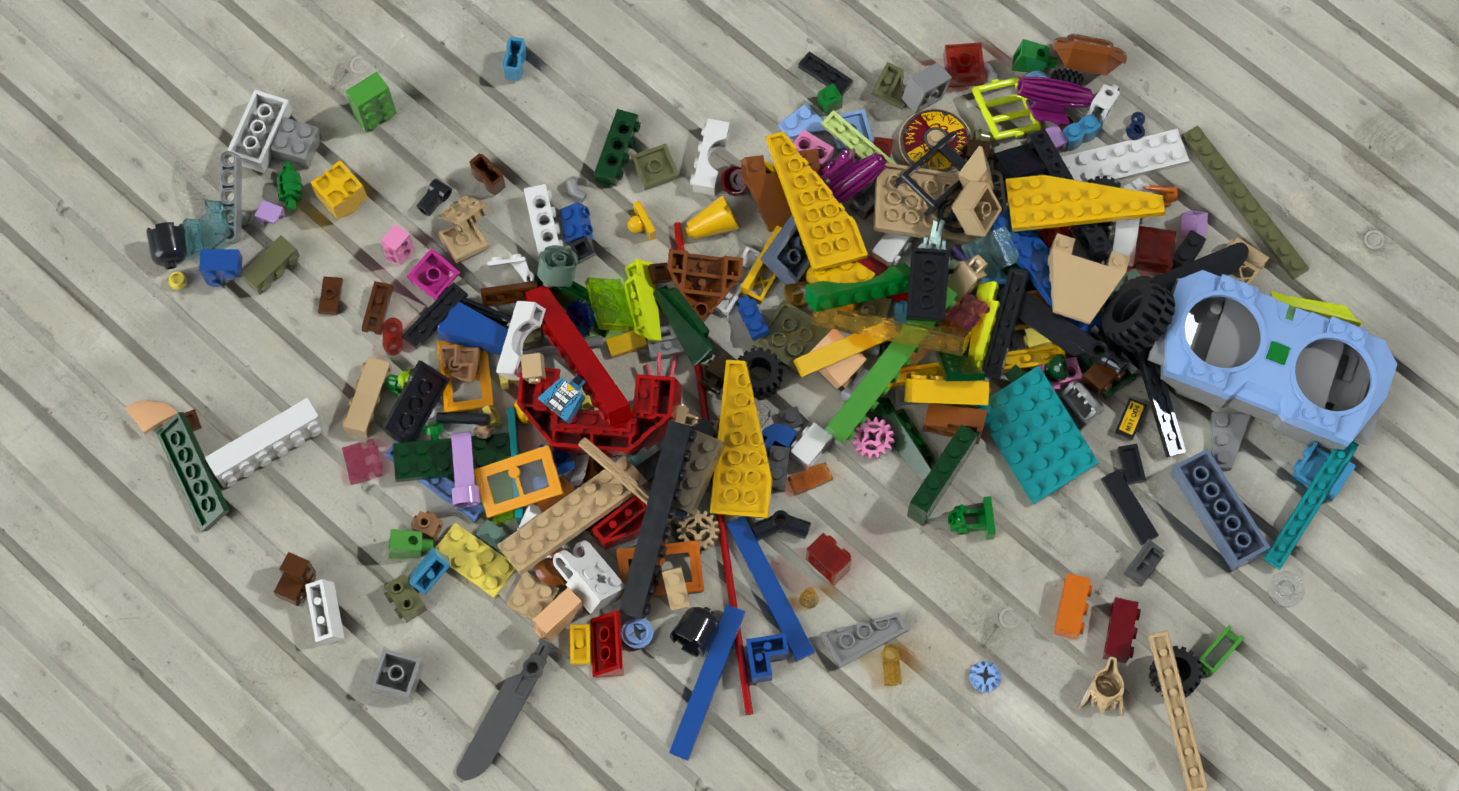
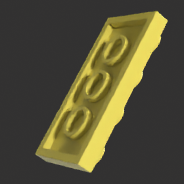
(476, 560)

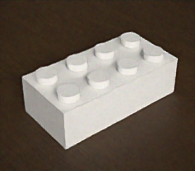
(258, 130)

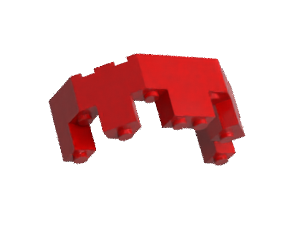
(653, 407)

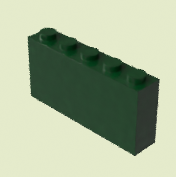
(942, 475)

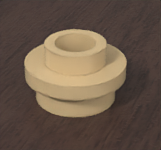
(483, 431)

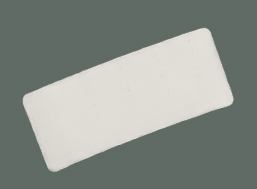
(580, 469)

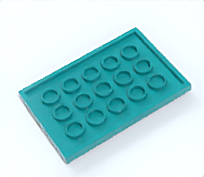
(1037, 435)

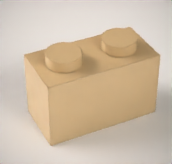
(676, 588)

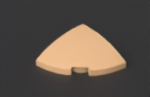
(150, 414)

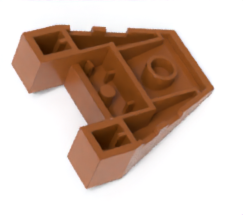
(767, 188)

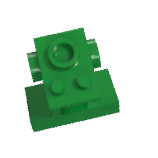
(983, 515)

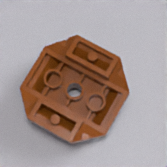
(1089, 54)

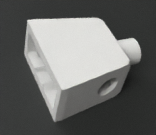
(1106, 99)

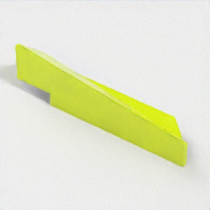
(642, 301)
(1321, 308)
(983, 329)

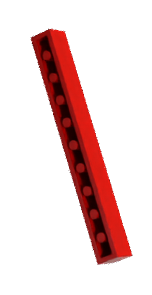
(580, 358)

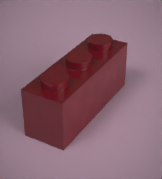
(1121, 630)

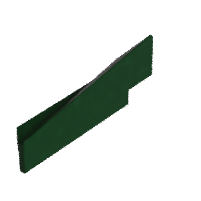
(686, 324)
(906, 437)

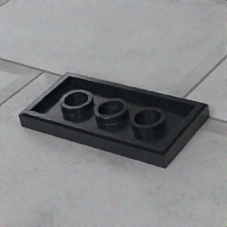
(928, 284)
(416, 402)

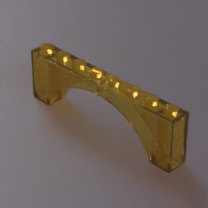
(942, 339)

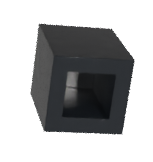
(584, 248)

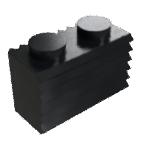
(1188, 249)

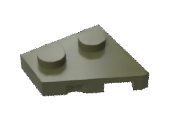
(890, 85)

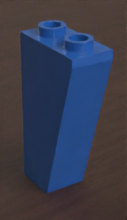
(472, 329)

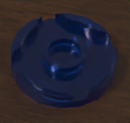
(582, 317)

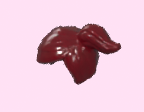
(733, 181)

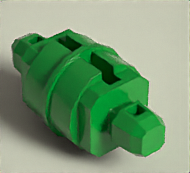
(289, 186)

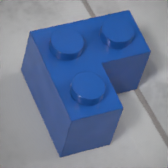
(220, 265)
(762, 651)

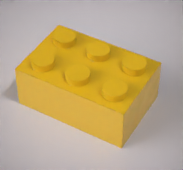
(844, 273)

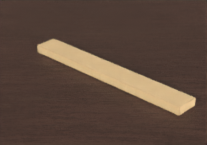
(1177, 711)

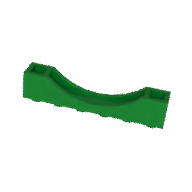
(830, 295)

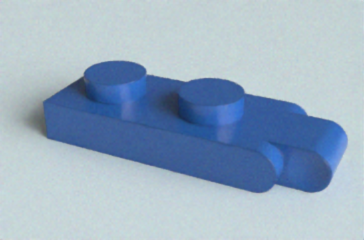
(752, 318)

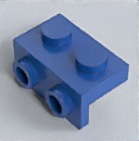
(575, 222)
(562, 461)

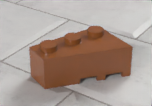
(947, 419)

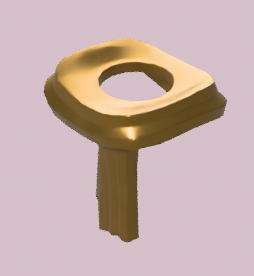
(795, 298)

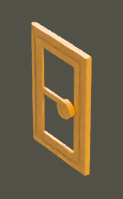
(485, 380)

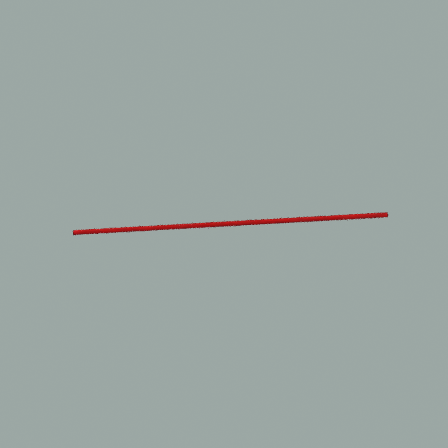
(722, 527)

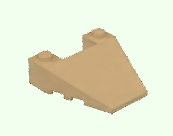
(1079, 284)

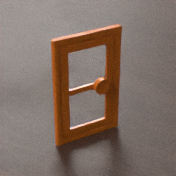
(672, 548)

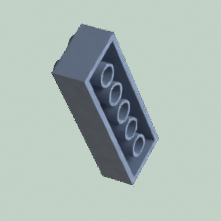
(1220, 510)

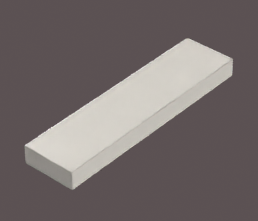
(749, 258)

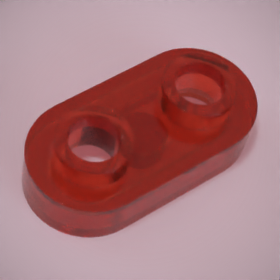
(392, 337)

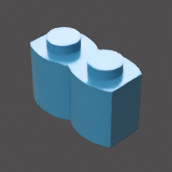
(514, 58)
(1081, 132)

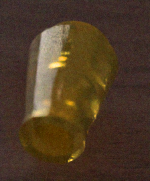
(809, 602)

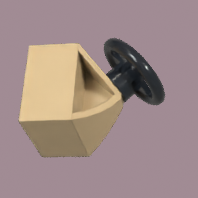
(974, 209)

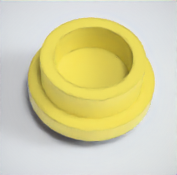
(177, 280)

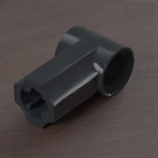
(436, 193)

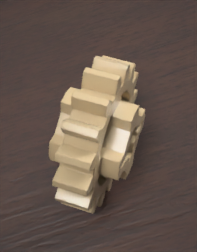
(706, 530)

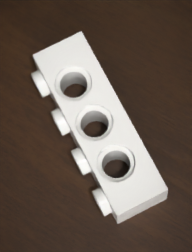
(540, 195)

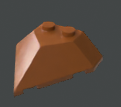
(703, 278)

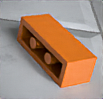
(1073, 606)

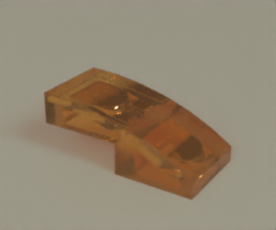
(810, 479)

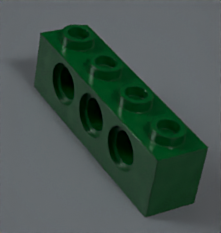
(622, 121)

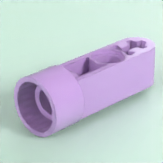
(465, 492)

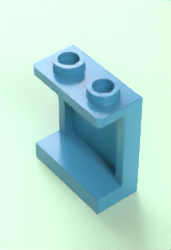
(1311, 464)

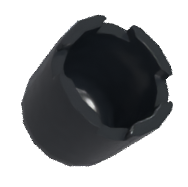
(167, 244)
(695, 630)

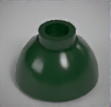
(1057, 367)

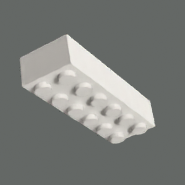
(265, 443)

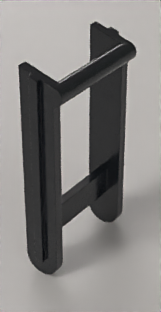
(956, 160)

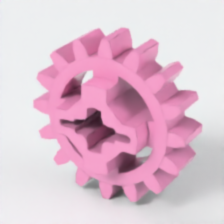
(879, 433)

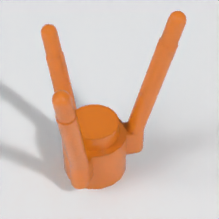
(1169, 193)

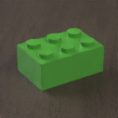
(371, 102)

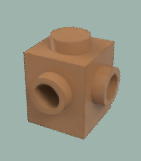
(427, 524)

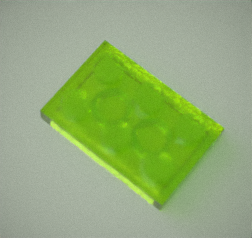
(609, 304)

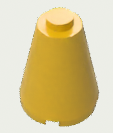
(712, 220)

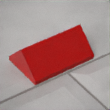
(607, 645)

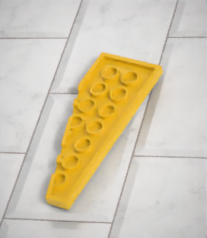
(1061, 202)
(822, 222)
(743, 472)

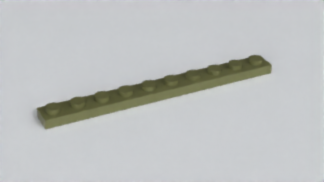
(1245, 202)

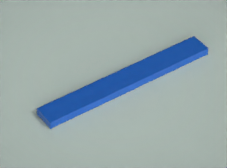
(770, 588)
(707, 683)

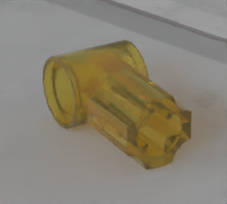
(891, 667)

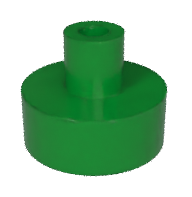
(433, 429)

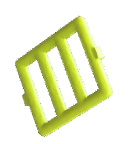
(991, 120)

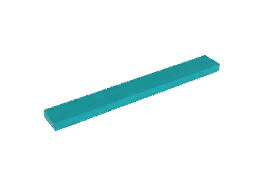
(1309, 505)

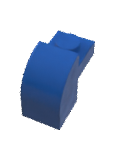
(778, 435)

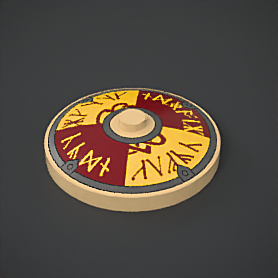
(925, 131)

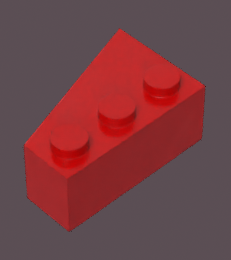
(621, 525)

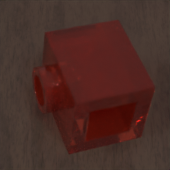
(1049, 234)

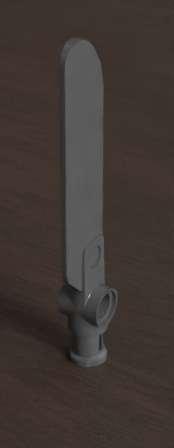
(502, 715)

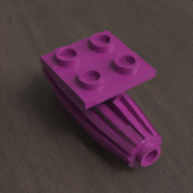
(1051, 96)
(850, 176)

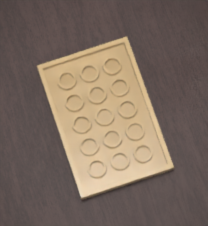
(902, 209)

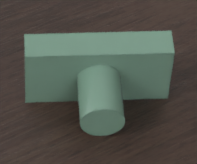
(491, 535)

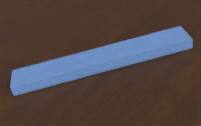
(442, 488)

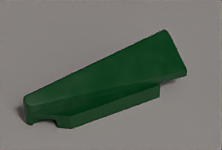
(567, 295)

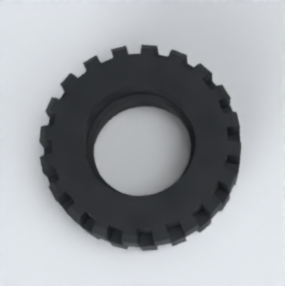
(1138, 313)

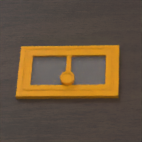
(518, 481)

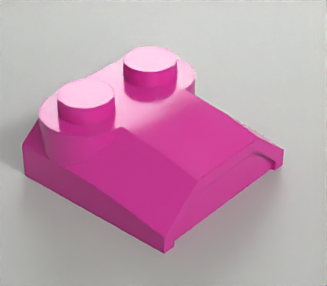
(433, 274)

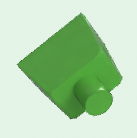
(401, 541)

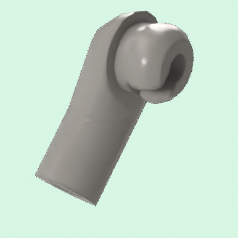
(990, 72)
(572, 188)

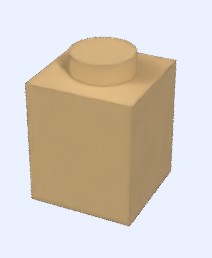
(533, 368)

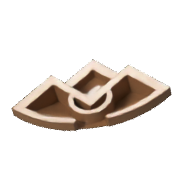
(461, 361)

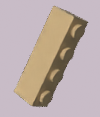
(367, 397)

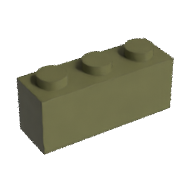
(270, 265)

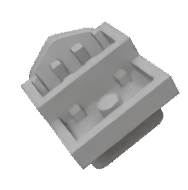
(1081, 404)

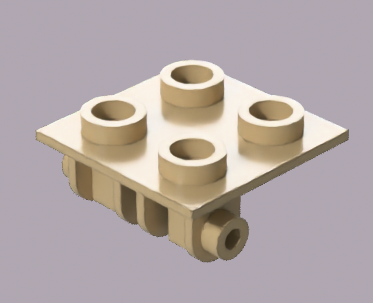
(465, 212)

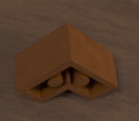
(296, 574)

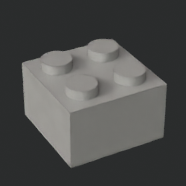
(926, 87)
(296, 143)
(397, 675)

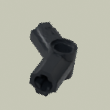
(792, 526)

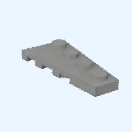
(855, 641)

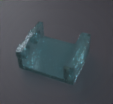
(208, 230)
(994, 248)

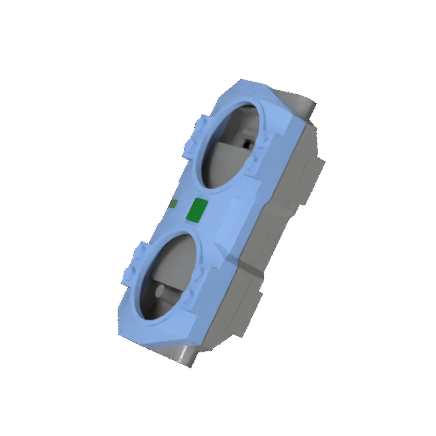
(1274, 361)

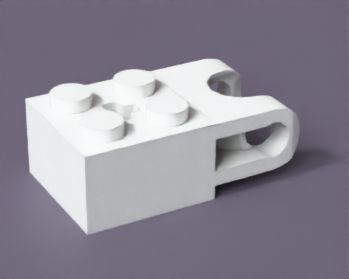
(589, 576)

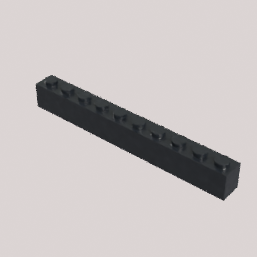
(657, 519)

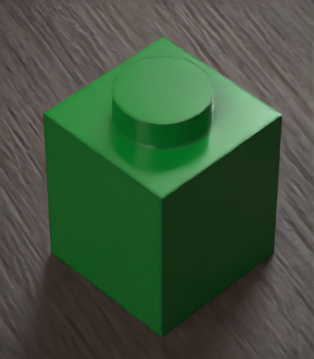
(829, 99)

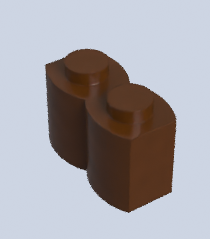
(487, 174)

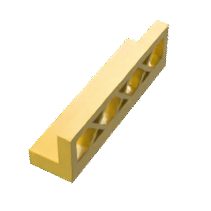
(755, 274)

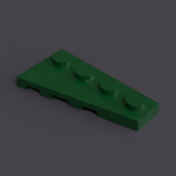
(959, 368)

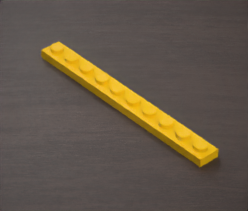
(1024, 358)

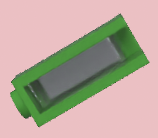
(1219, 651)

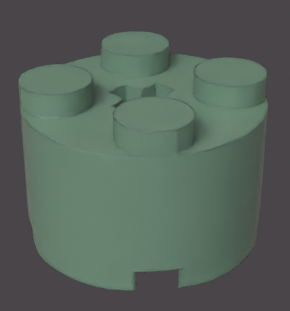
(557, 266)

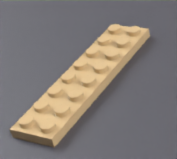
(568, 517)

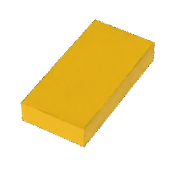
(625, 343)

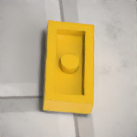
(580, 644)

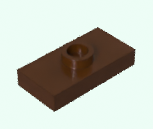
(330, 295)

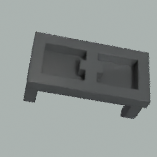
(865, 203)
(1144, 562)

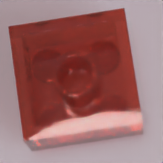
(964, 64)
(1154, 249)
(829, 558)

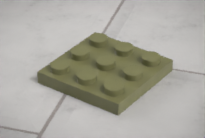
(791, 335)

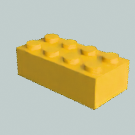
(938, 390)

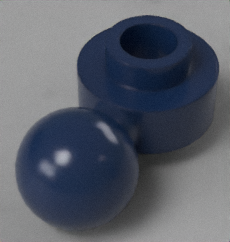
(1135, 129)

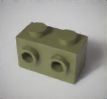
(405, 598)

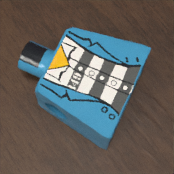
(564, 398)

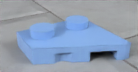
(801, 119)

